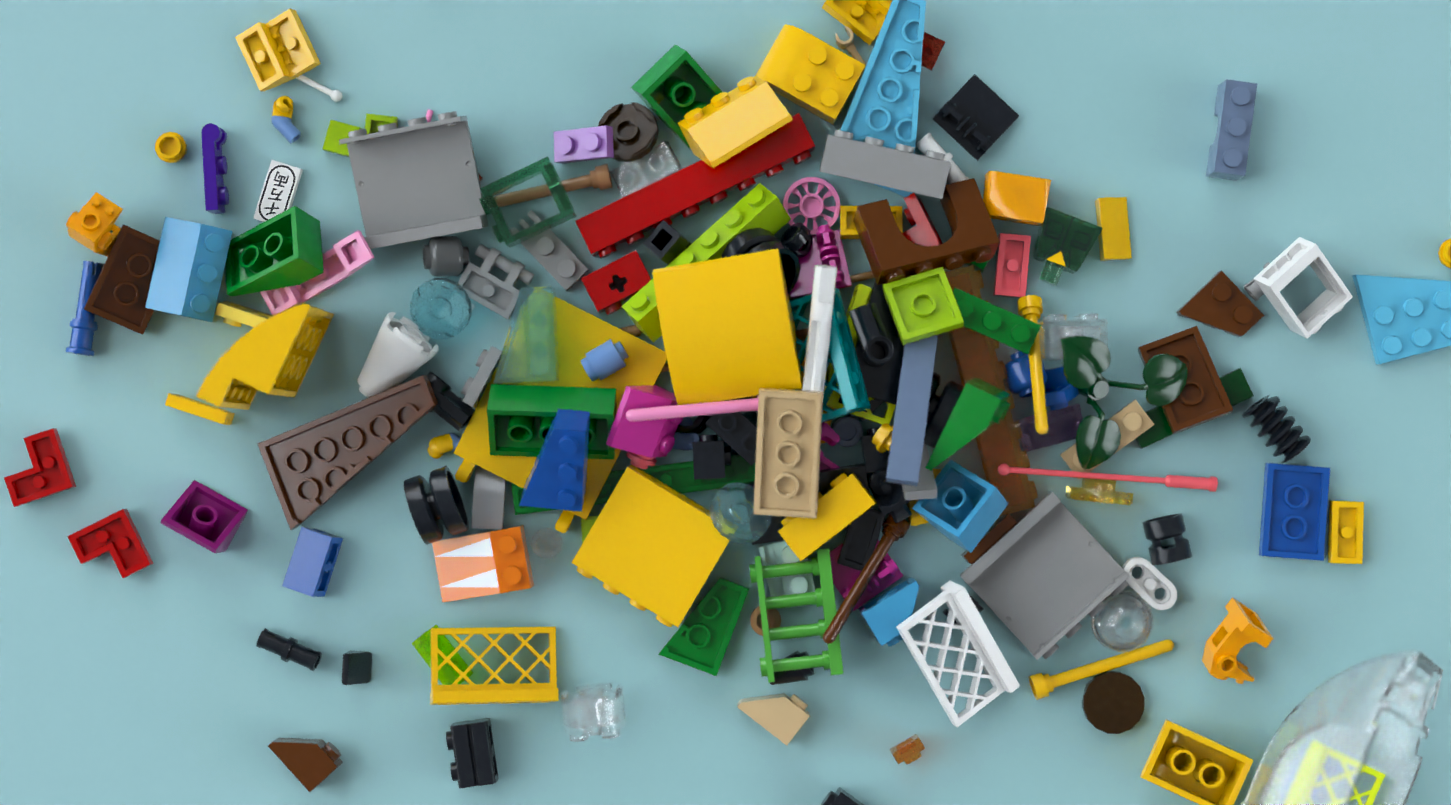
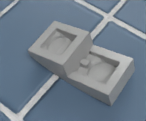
(488, 500)

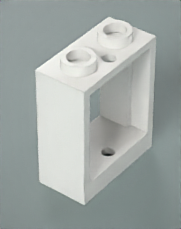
(1285, 269)

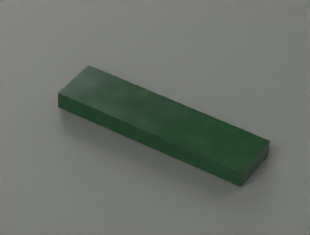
(1235, 388)

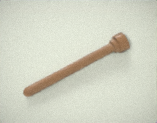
(597, 178)

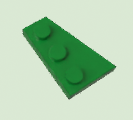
(708, 629)

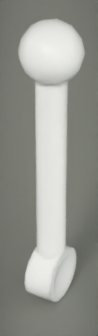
(335, 95)

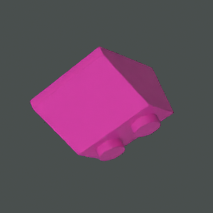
(647, 437)

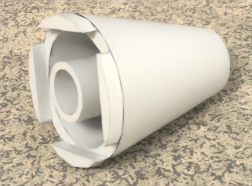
(394, 355)

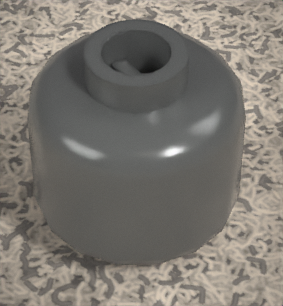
(445, 256)

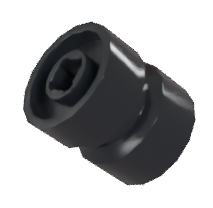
(1165, 528)

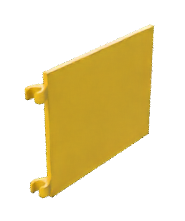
(576, 335)

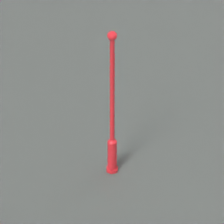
(1170, 480)

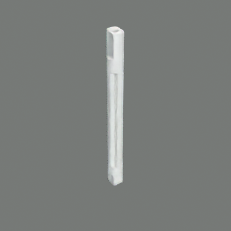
(819, 328)

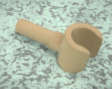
(849, 45)

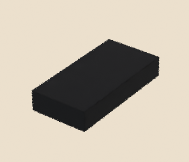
(861, 539)

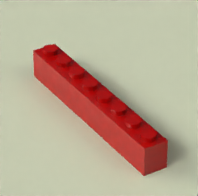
(691, 187)

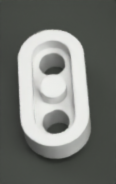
(1148, 583)

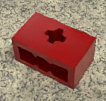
(600, 281)

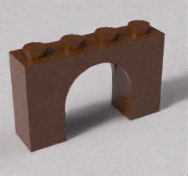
(896, 257)

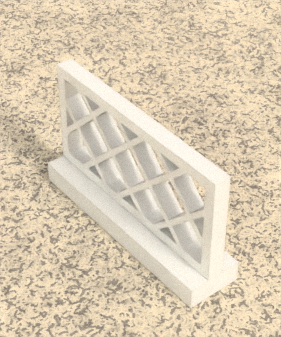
(974, 634)

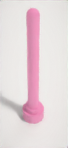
(690, 410)

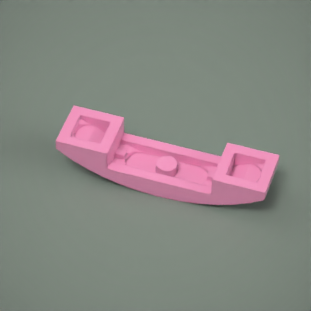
(338, 264)

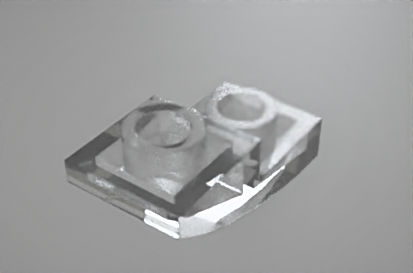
(647, 170)

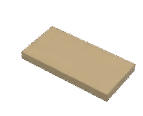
(788, 453)

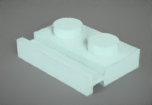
(781, 554)

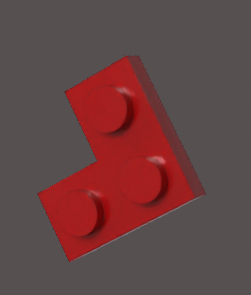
(49, 471)
(113, 535)

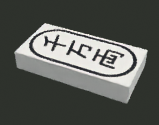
(277, 190)

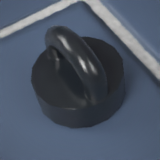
(796, 237)

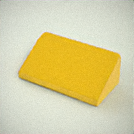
(1115, 235)

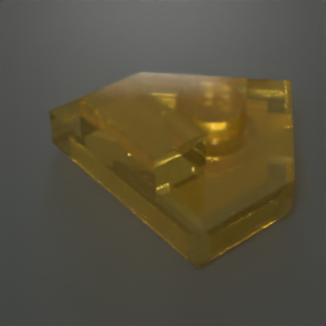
(1099, 491)

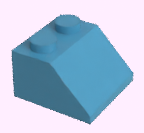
(963, 506)
(890, 610)

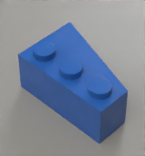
(561, 466)

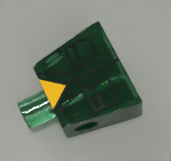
(1063, 244)

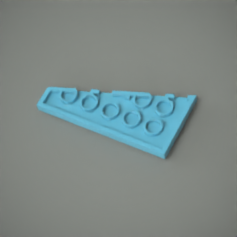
(888, 90)
(1404, 315)

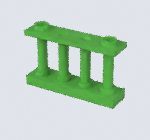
(822, 597)

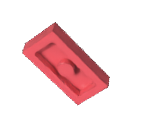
(1012, 265)

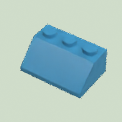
(188, 269)

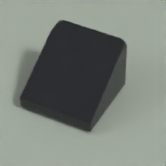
(356, 667)

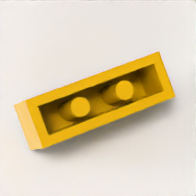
(834, 513)

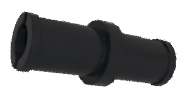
(289, 649)

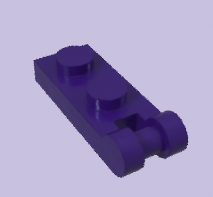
(213, 168)

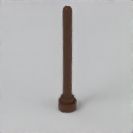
(892, 532)

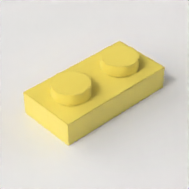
(237, 314)

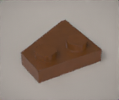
(1222, 306)

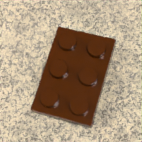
(125, 281)
(1203, 393)

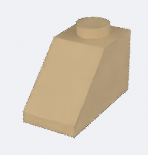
(777, 714)

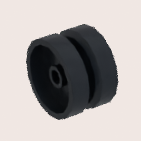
(761, 240)
(940, 408)
(436, 505)

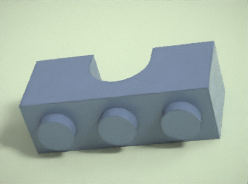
(1235, 115)

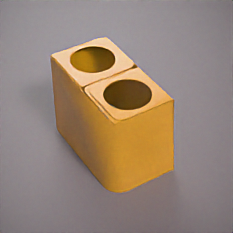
(1016, 197)

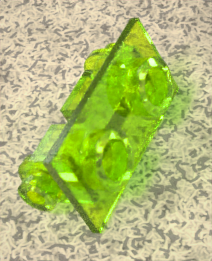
(446, 673)

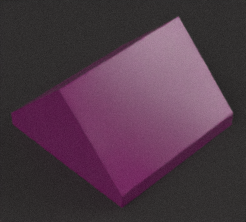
(205, 517)

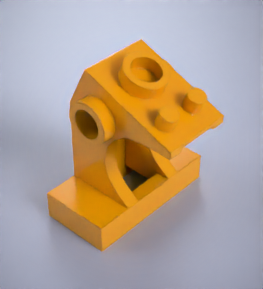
(94, 223)
(1234, 632)

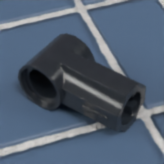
(871, 331)
(449, 404)

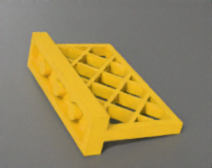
(493, 693)

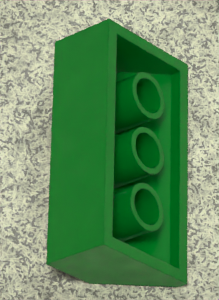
(523, 414)

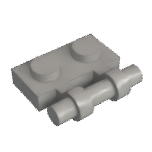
(489, 290)

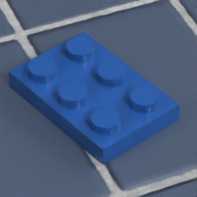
(1294, 511)

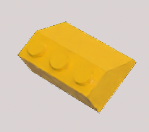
(733, 121)

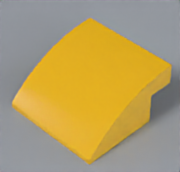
(727, 327)
(267, 358)

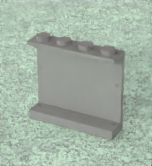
(416, 180)
(1045, 576)

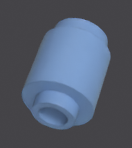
(604, 360)

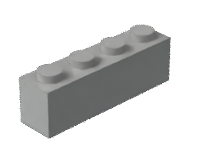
(884, 165)

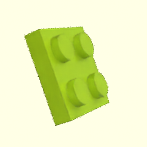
(923, 305)

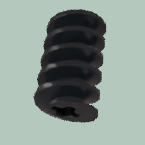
(1277, 427)

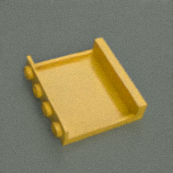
(651, 546)

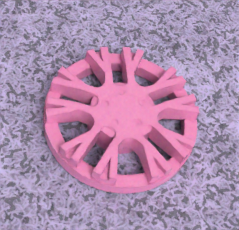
(812, 204)

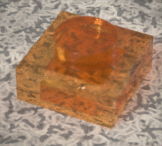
(908, 750)

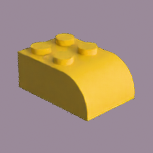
(810, 72)
(1195, 766)

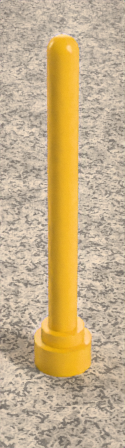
(1031, 308)
(1044, 684)

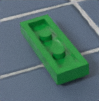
(996, 322)

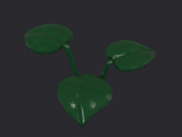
(1082, 365)

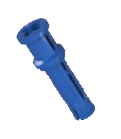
(84, 324)

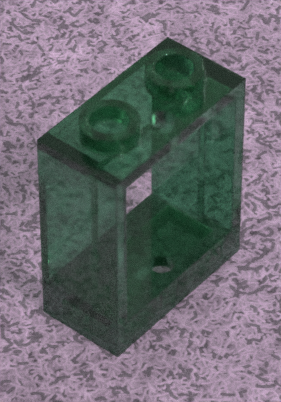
(491, 206)

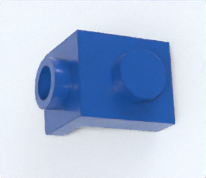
(1058, 390)

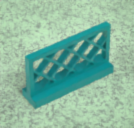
(842, 357)

